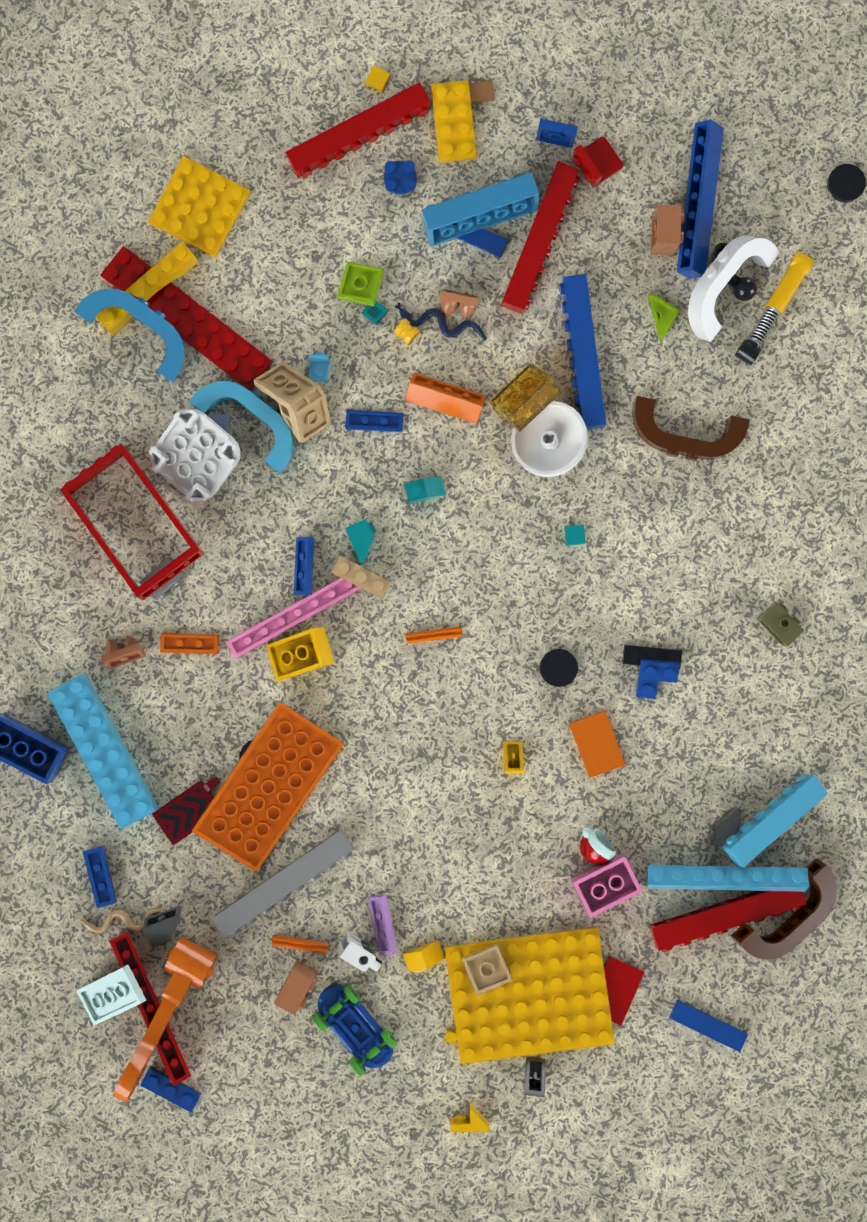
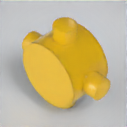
(450, 1036)

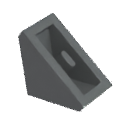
(534, 1077)

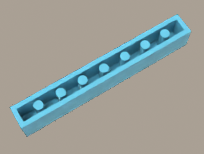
(727, 878)

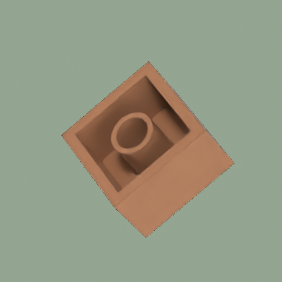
(667, 229)
(298, 983)

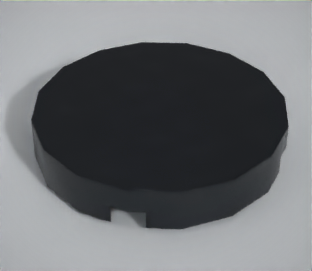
(846, 183)
(558, 667)

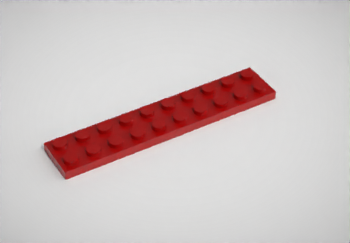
(193, 322)

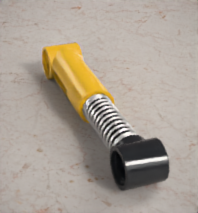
(775, 306)

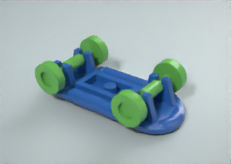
(356, 1028)

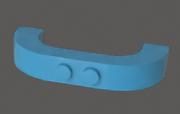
(138, 308)

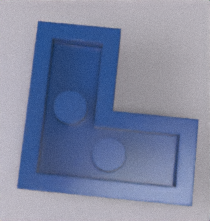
(653, 671)

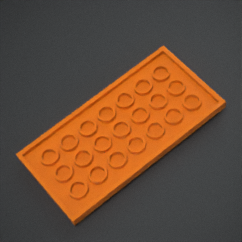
(267, 786)

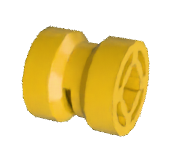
(406, 331)

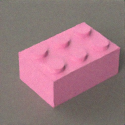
(606, 885)

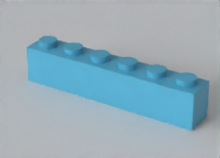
(774, 820)

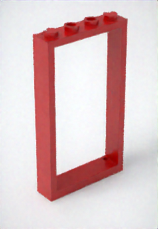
(168, 571)

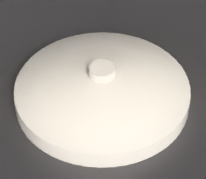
(551, 441)

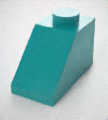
(424, 489)
(361, 538)

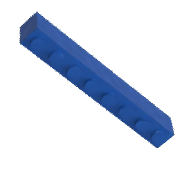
(700, 199)
(583, 350)

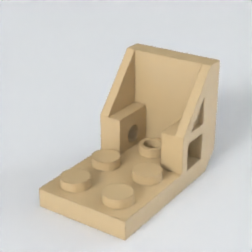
(299, 399)

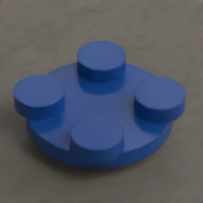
(400, 177)

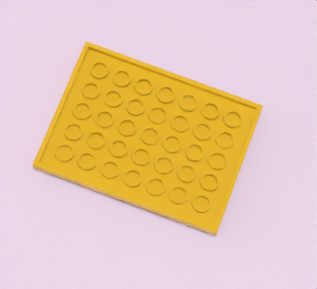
(549, 1006)

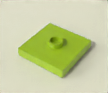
(360, 283)

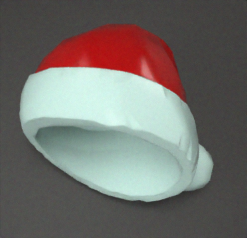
(596, 847)

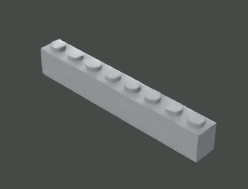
(283, 883)

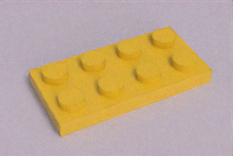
(453, 121)

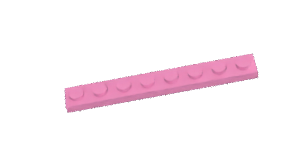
(291, 616)

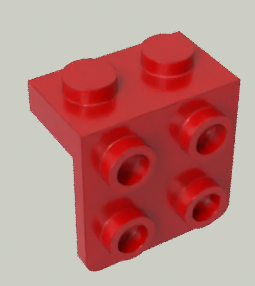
(597, 161)

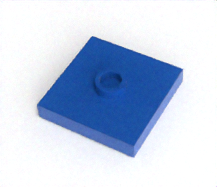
(556, 133)

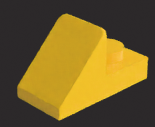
(475, 1122)

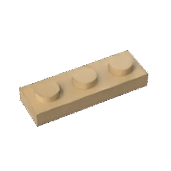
(361, 577)

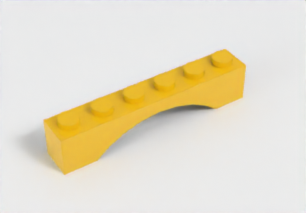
(168, 269)

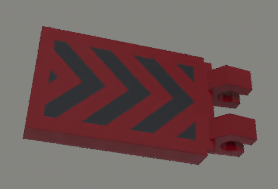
(184, 811)

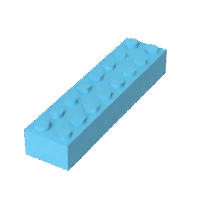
(103, 750)

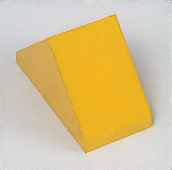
(513, 757)
(423, 956)

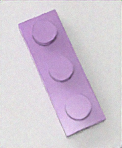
(382, 925)

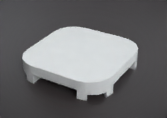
(195, 455)

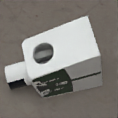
(358, 953)

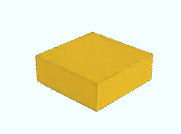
(377, 78)

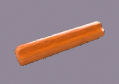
(433, 635)
(300, 944)

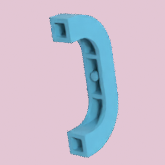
(221, 391)

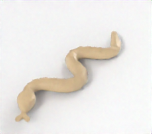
(126, 918)

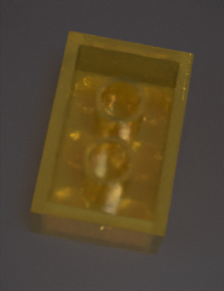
(525, 397)

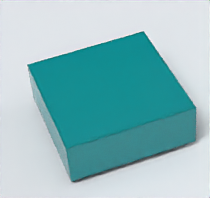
(375, 313)
(574, 535)

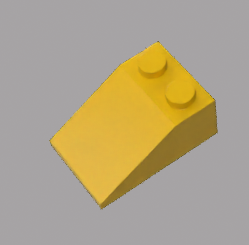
(300, 653)

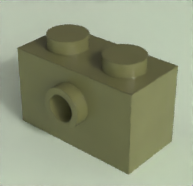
(781, 624)

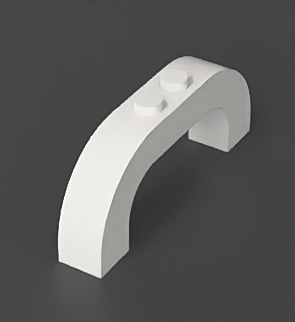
(715, 278)

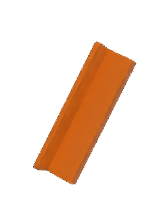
(445, 398)

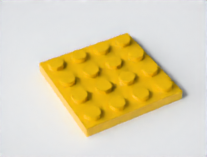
(199, 206)

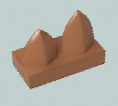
(450, 299)
(116, 657)

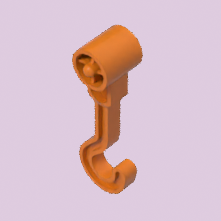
(189, 966)

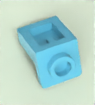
(319, 367)

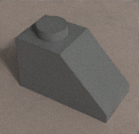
(725, 827)
(161, 926)

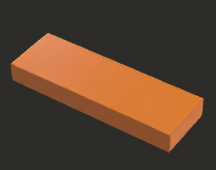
(189, 643)

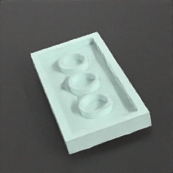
(111, 995)

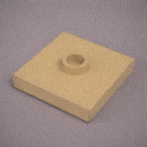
(487, 969)

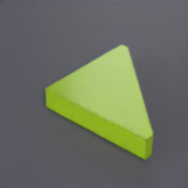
(663, 314)

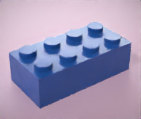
(30, 750)

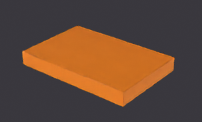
(597, 744)

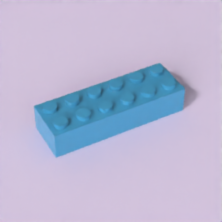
(480, 209)

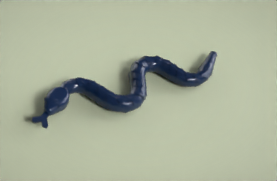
(442, 322)

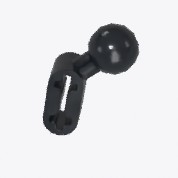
(744, 287)

